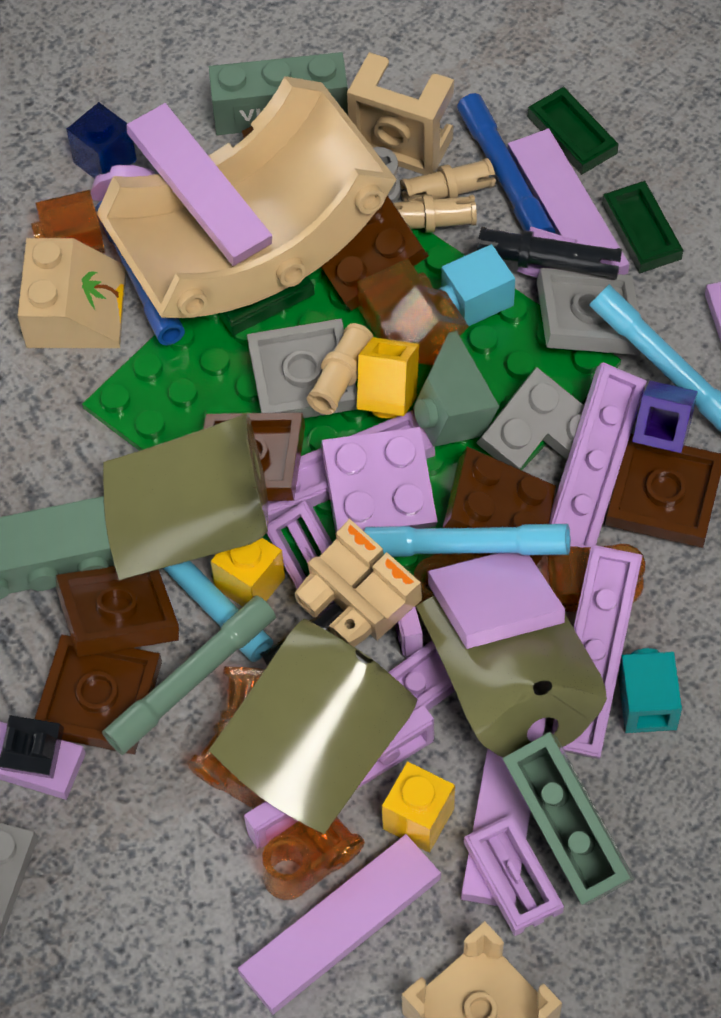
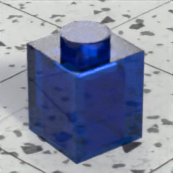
(100, 141)

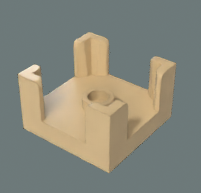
(401, 122)
(480, 986)

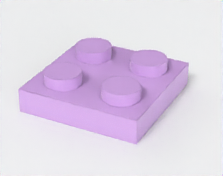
(379, 480)

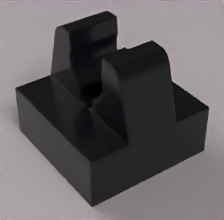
(31, 746)

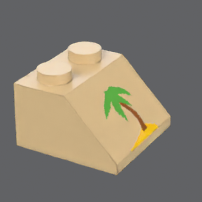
(70, 295)

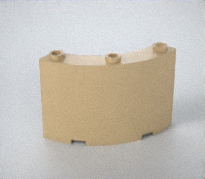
(301, 175)

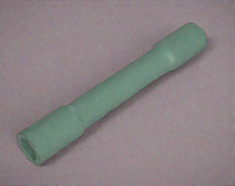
(146, 713)

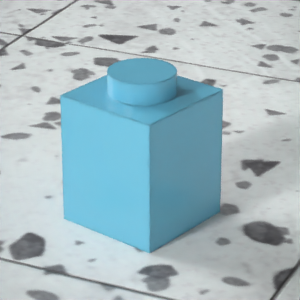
(479, 284)

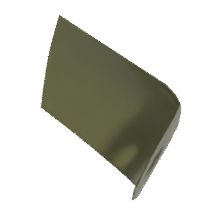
(185, 498)
(499, 678)
(313, 726)

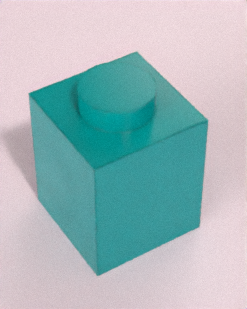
(649, 691)

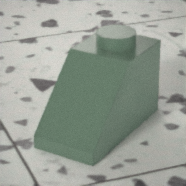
(454, 397)

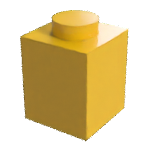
(387, 377)
(249, 571)
(418, 806)

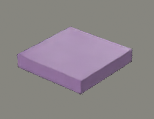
(495, 598)

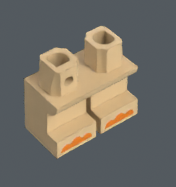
(363, 582)

